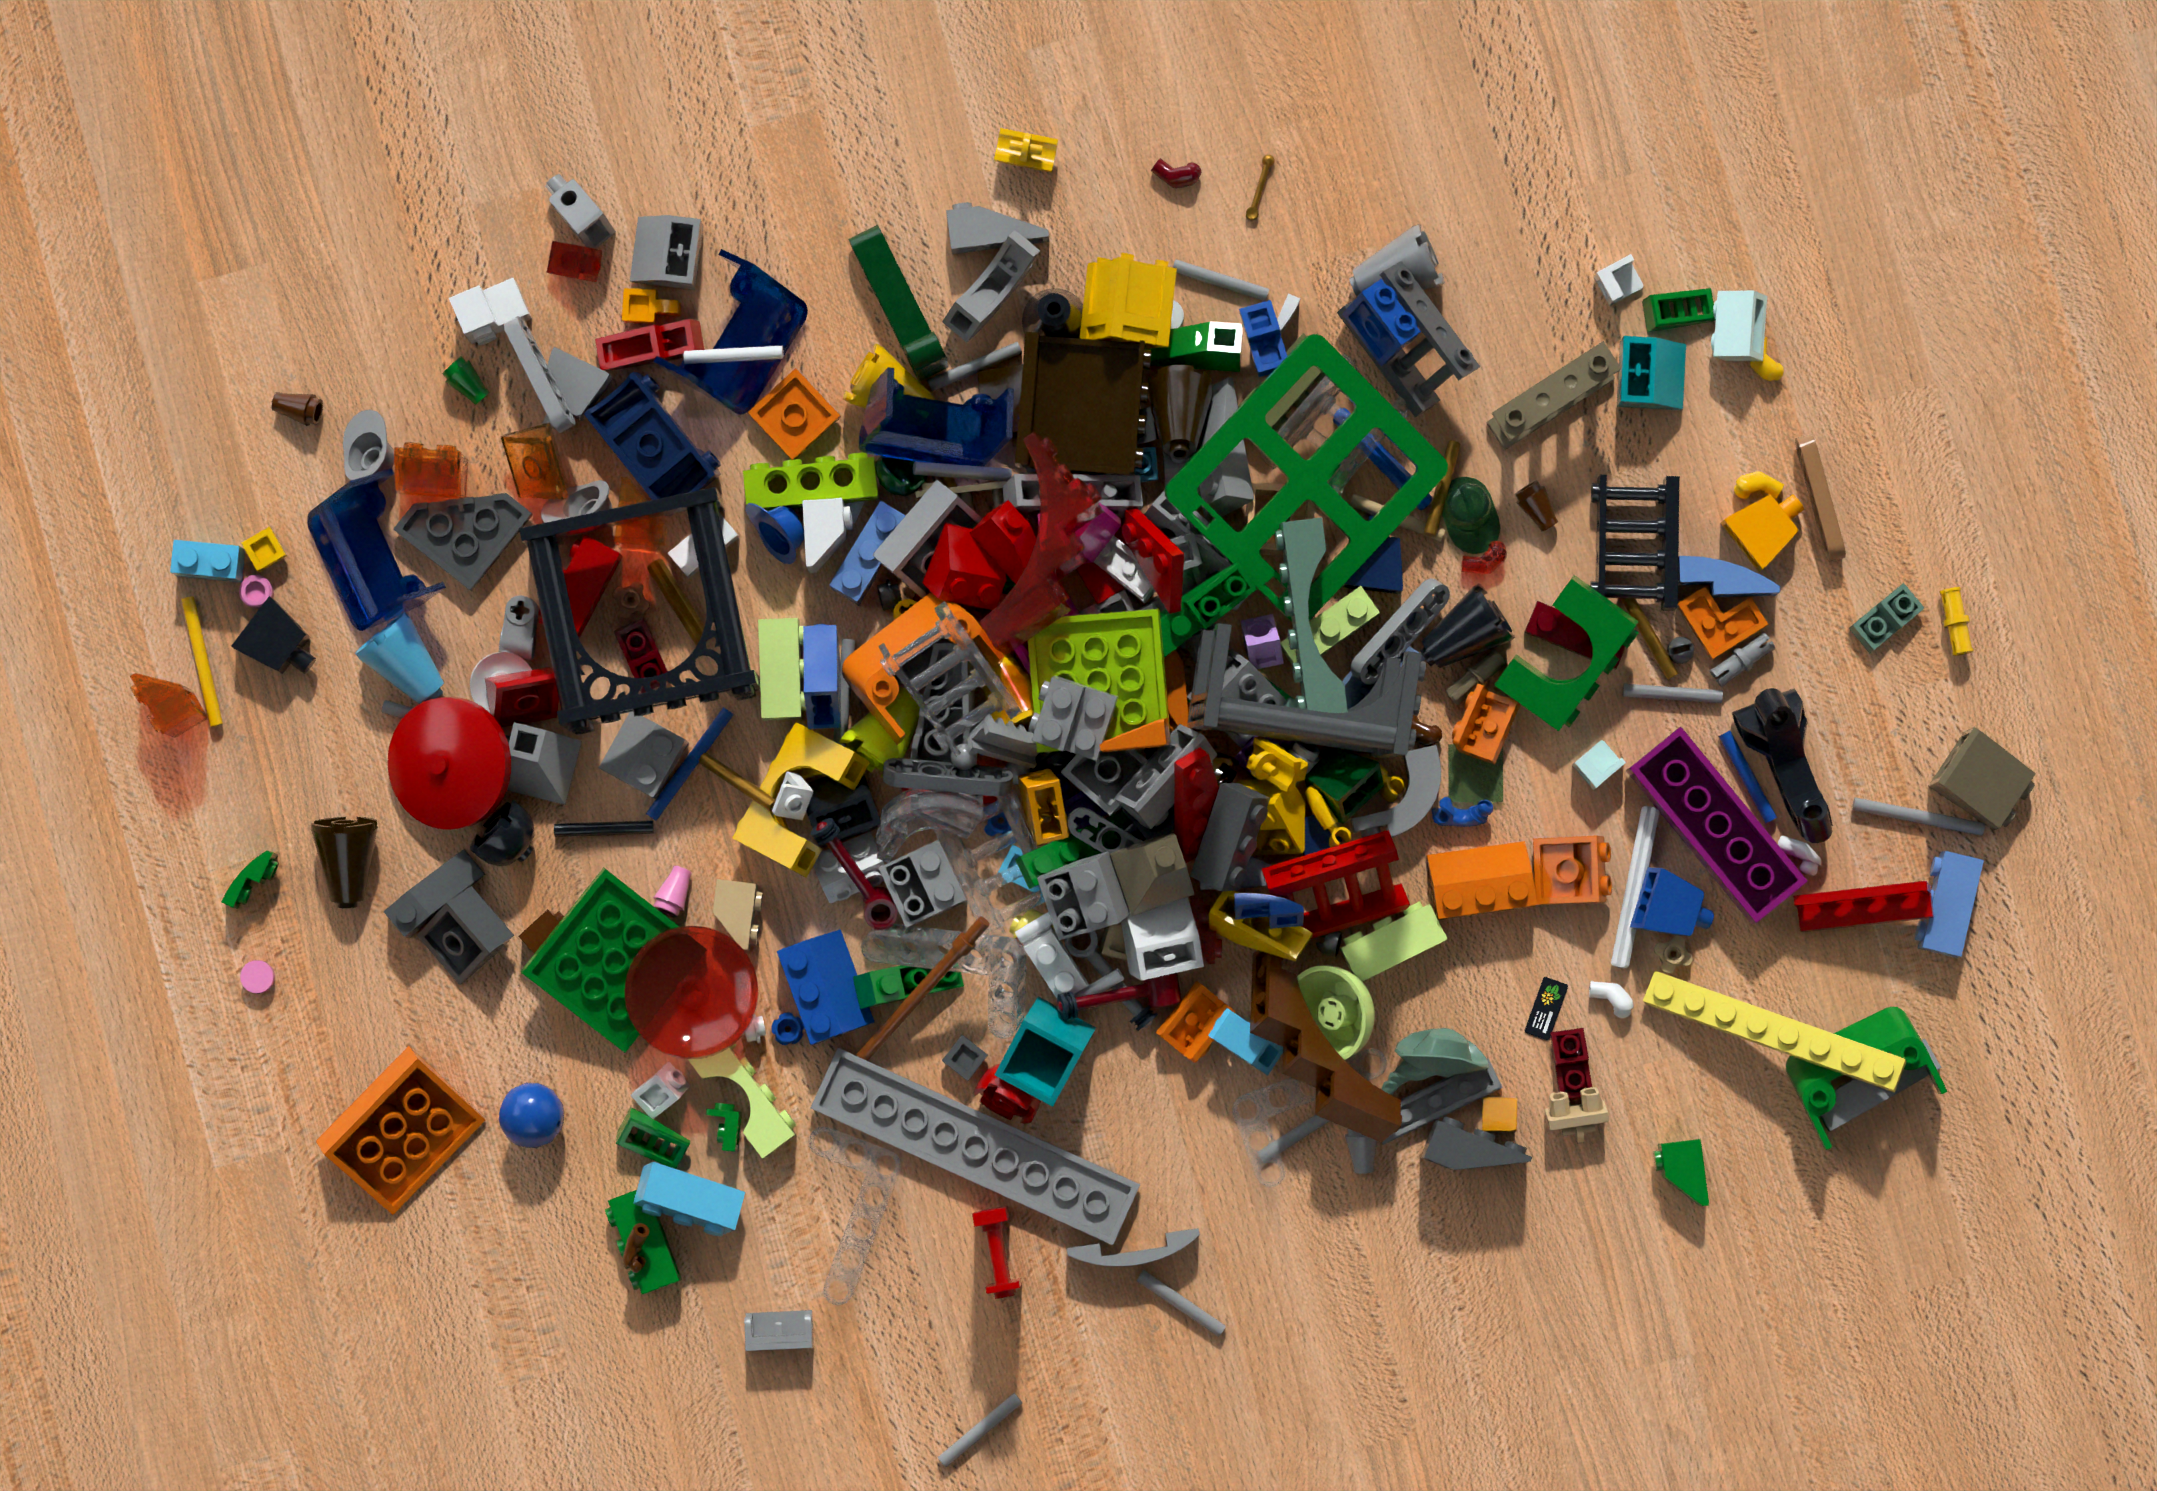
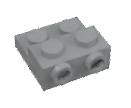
(1073, 717)

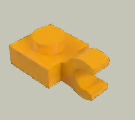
(644, 305)

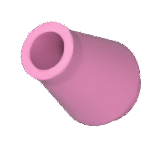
(673, 892)

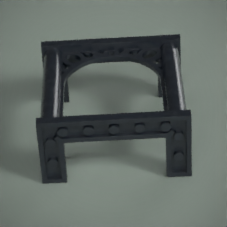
(734, 675)

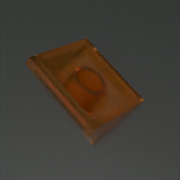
(535, 463)

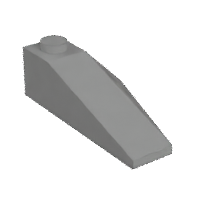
(1230, 482)

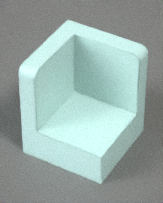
(1598, 764)

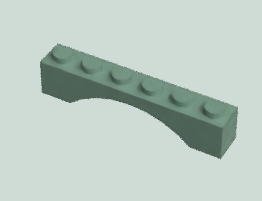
(1302, 550)

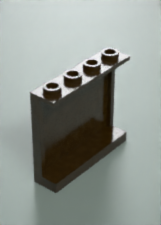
(1084, 401)

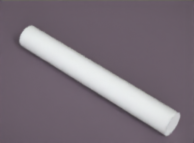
(733, 354)

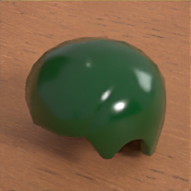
(898, 476)

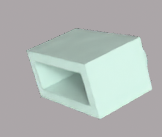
(1739, 325)

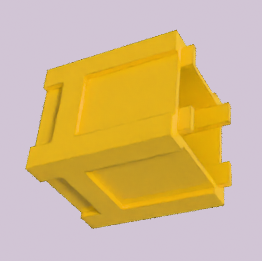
(1128, 301)

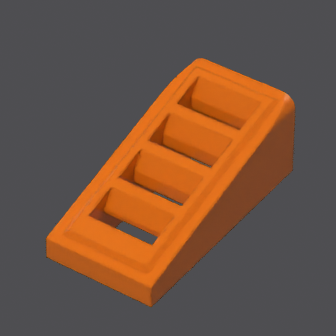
(1147, 736)

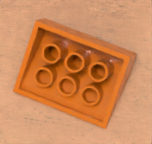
(400, 1130)

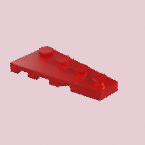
(1193, 800)

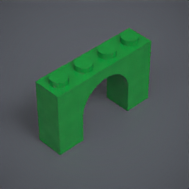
(1557, 699)

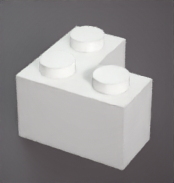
(486, 311)

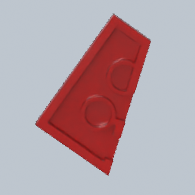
(1157, 557)

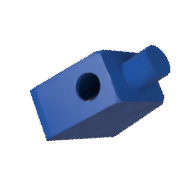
(1670, 905)

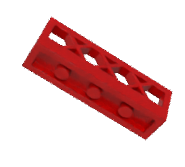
(1864, 906)

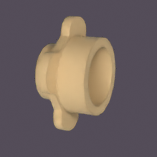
(1682, 956)

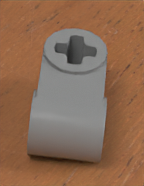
(519, 635)

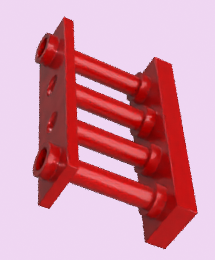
(1339, 862)
(992, 1223)

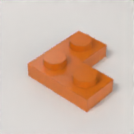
(1717, 630)

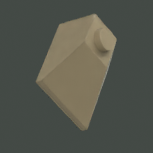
(1152, 873)

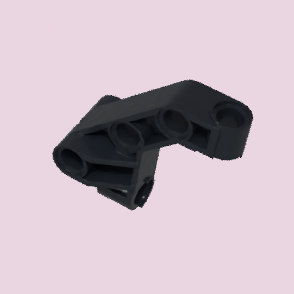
(1778, 730)

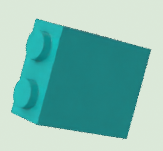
(1044, 1052)

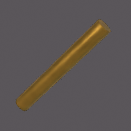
(1441, 490)
(1650, 638)
(737, 781)

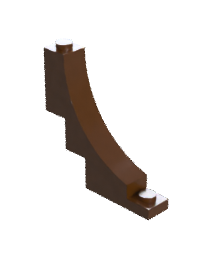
(1341, 1092)

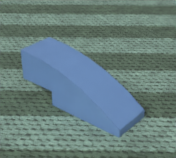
(1724, 578)

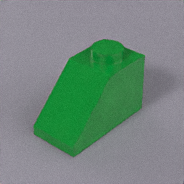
(1684, 1168)

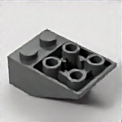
(1458, 1149)

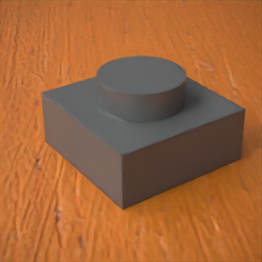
(964, 1057)

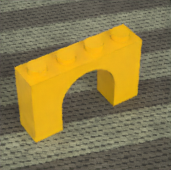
(808, 755)

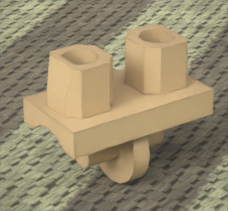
(1576, 1118)

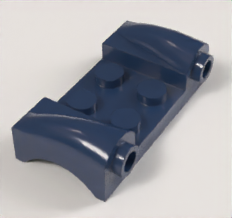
(651, 440)

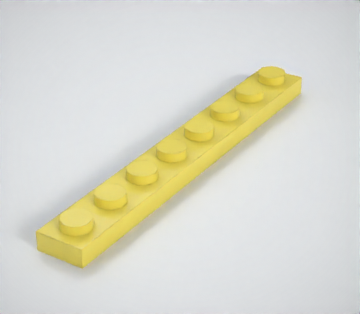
(1775, 1031)

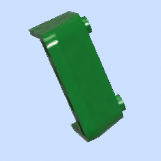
(1884, 1030)

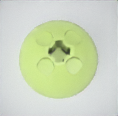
(1339, 1007)

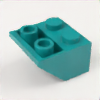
(1651, 373)

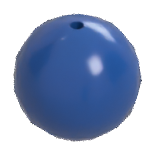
(531, 1115)

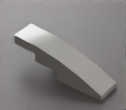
(1858, 1096)

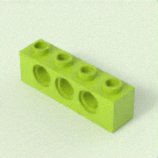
(862, 488)

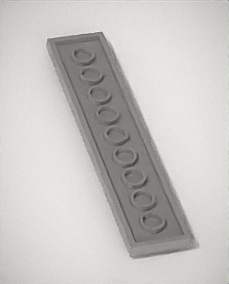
(975, 1146)

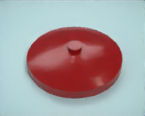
(449, 763)

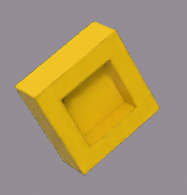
(264, 549)

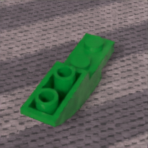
(1205, 606)

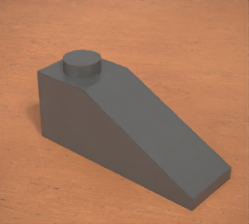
(427, 897)

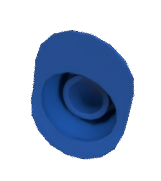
(778, 530)

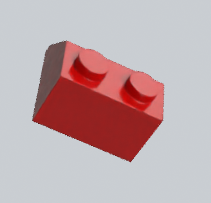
(964, 570)

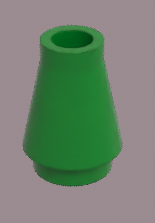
(465, 380)

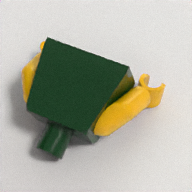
(1343, 785)

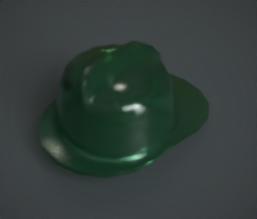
(1470, 515)

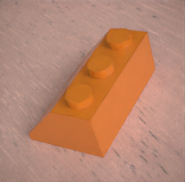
(1481, 880)

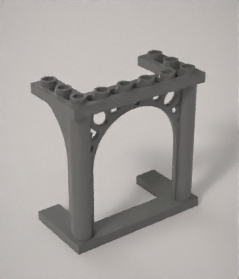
(1374, 725)

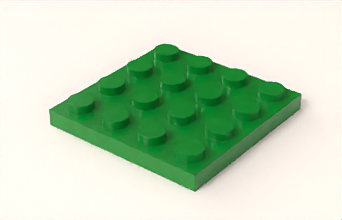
(592, 951)

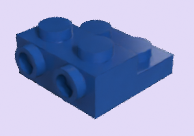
(1381, 321)

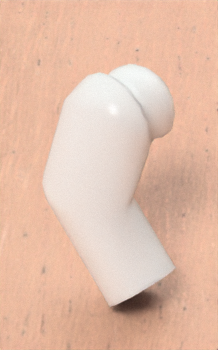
(1615, 994)

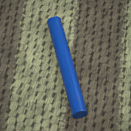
(1747, 777)

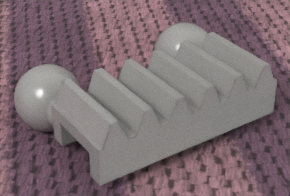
(1000, 742)

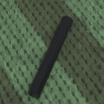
(604, 828)

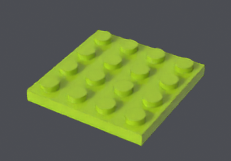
(1108, 653)

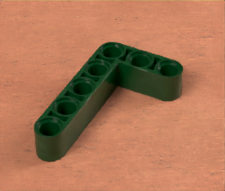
(898, 303)

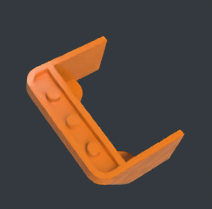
(871, 681)

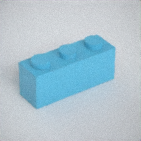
(688, 1199)

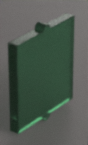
(1473, 778)

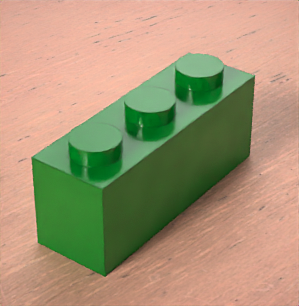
(660, 1263)

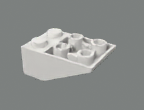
(1162, 941)

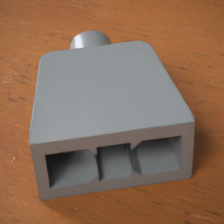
(578, 382)

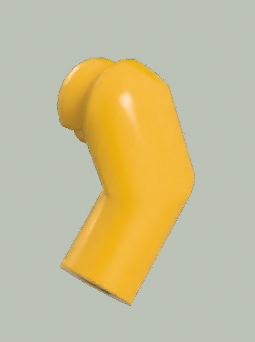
(1768, 368)
(1757, 481)

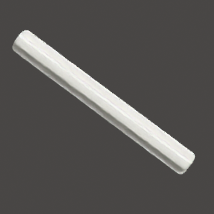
(1638, 867)

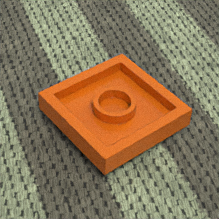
(794, 414)

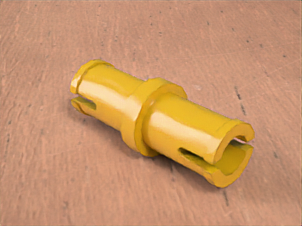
(1956, 621)

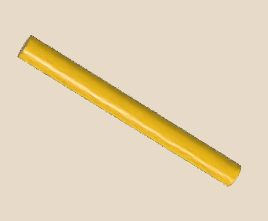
(202, 661)

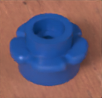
(784, 1037)

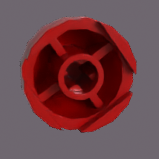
(1005, 1098)

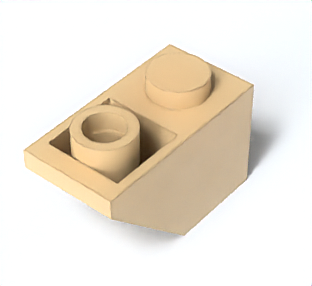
(736, 908)

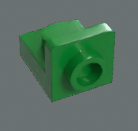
(729, 1132)

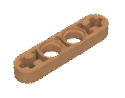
(1820, 497)

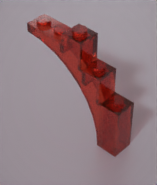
(1038, 595)

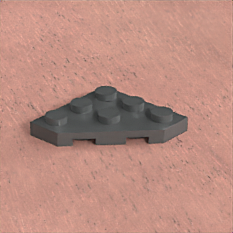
(464, 533)

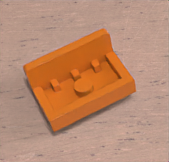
(1484, 724)
(1192, 1022)

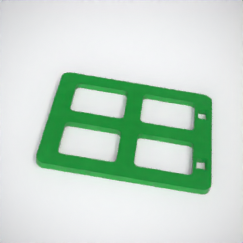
(1308, 477)

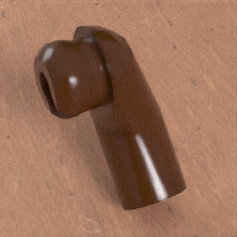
(1426, 734)
(634, 1244)

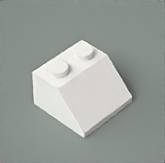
(824, 529)

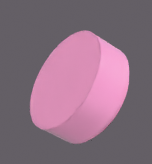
(255, 591)
(257, 976)

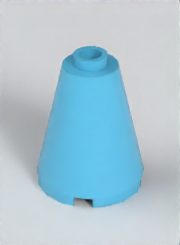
(403, 660)

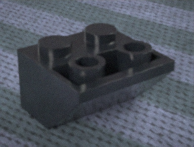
(850, 809)

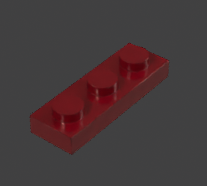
(1558, 629)

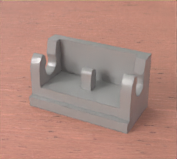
(779, 1330)

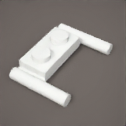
(1056, 963)

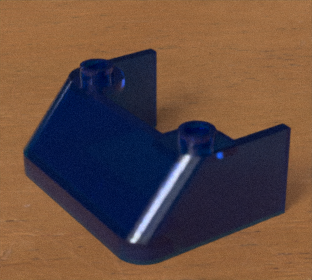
(765, 317)
(934, 429)
(360, 557)

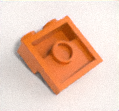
(1571, 870)

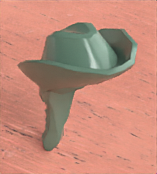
(1434, 1053)

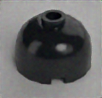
(506, 836)

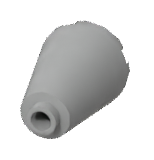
(1412, 249)

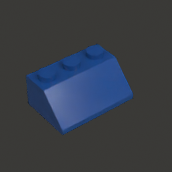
(824, 987)

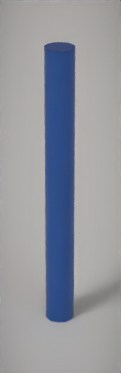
(689, 764)

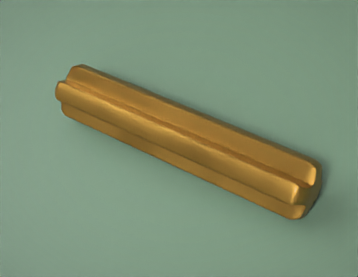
(677, 599)

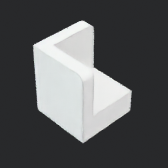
(1618, 280)

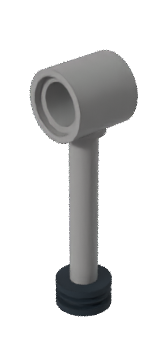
(1142, 1016)

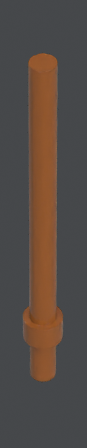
(961, 947)

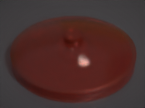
(691, 992)

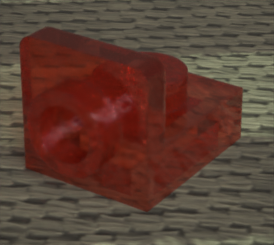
(574, 261)

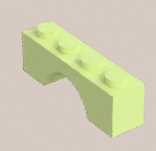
(766, 1125)

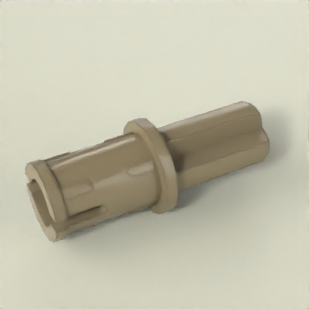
(1476, 675)

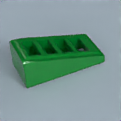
(1652, 311)
(657, 1130)

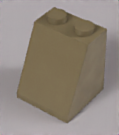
(1983, 779)

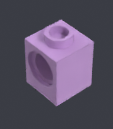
(1262, 641)

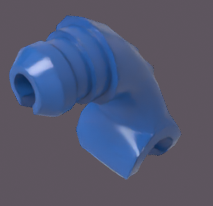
(1451, 816)

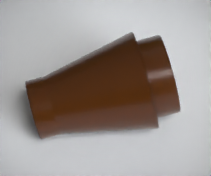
(300, 407)
(1536, 504)

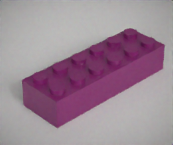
(1716, 826)

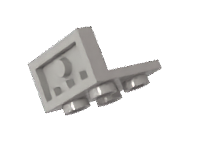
(1246, 683)

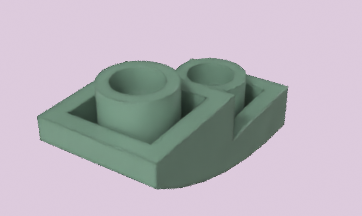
(1886, 618)

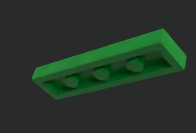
(1065, 851)

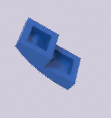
(1263, 336)
(1279, 910)

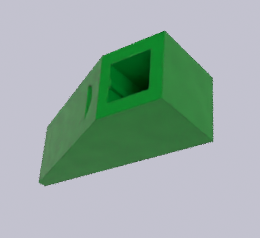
(1203, 346)
(897, 984)

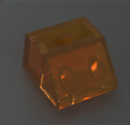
(430, 471)
(171, 705)

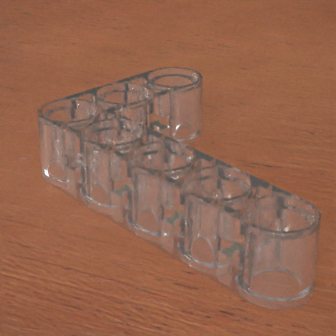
(991, 964)
(1266, 1110)
(861, 1209)

